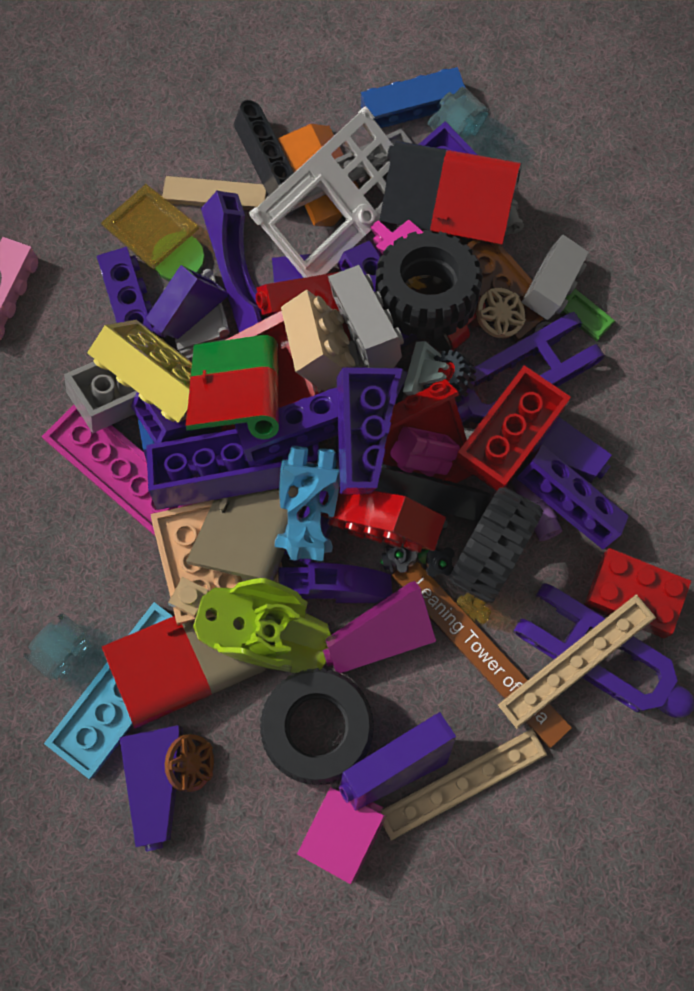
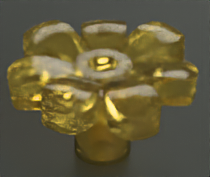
(474, 607)

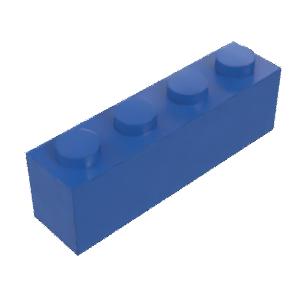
(411, 98)

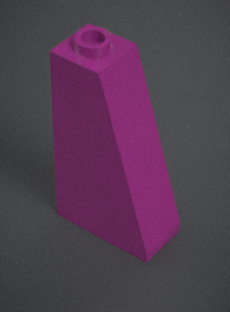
(382, 631)

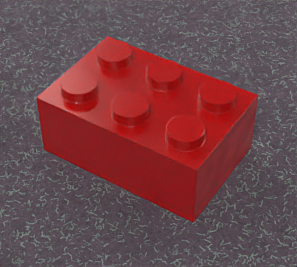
(623, 576)

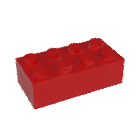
(512, 429)
(387, 518)

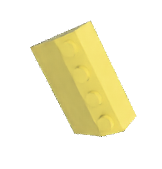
(146, 365)

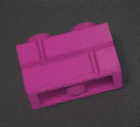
(424, 451)

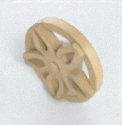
(500, 312)

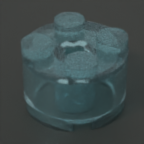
(461, 112)
(57, 647)

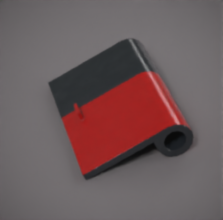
(449, 191)

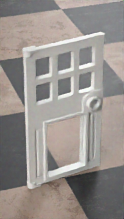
(334, 181)

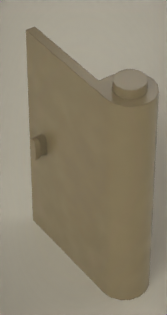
(243, 535)

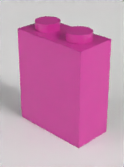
(341, 836)

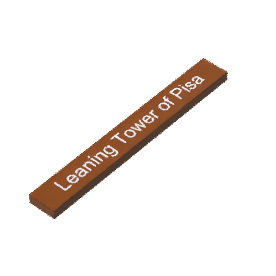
(480, 650)

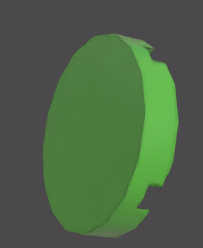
(188, 254)

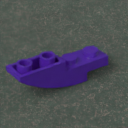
(337, 582)

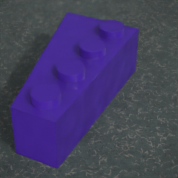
(364, 422)

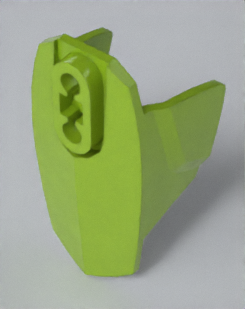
(272, 629)

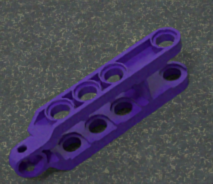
(539, 342)
(667, 695)

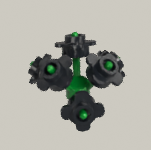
(437, 561)

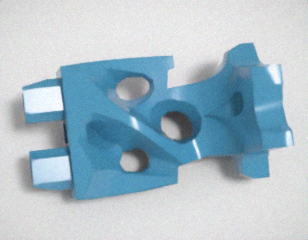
(304, 535)

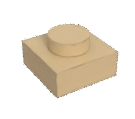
(187, 597)

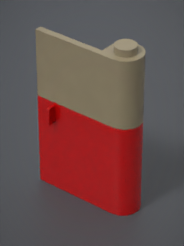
(170, 669)

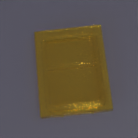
(149, 226)

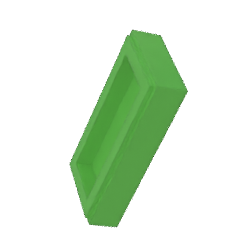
(594, 320)

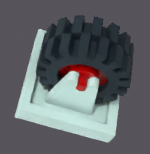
(430, 367)

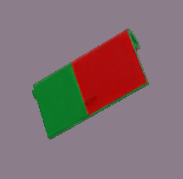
(235, 385)

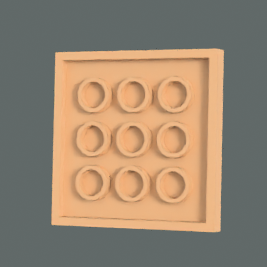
(175, 537)

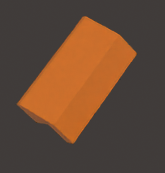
(300, 147)

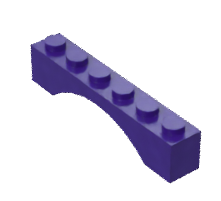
(225, 227)

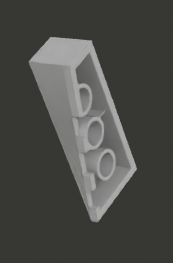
(366, 320)

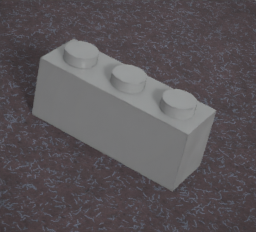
(556, 278)

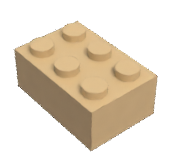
(316, 339)

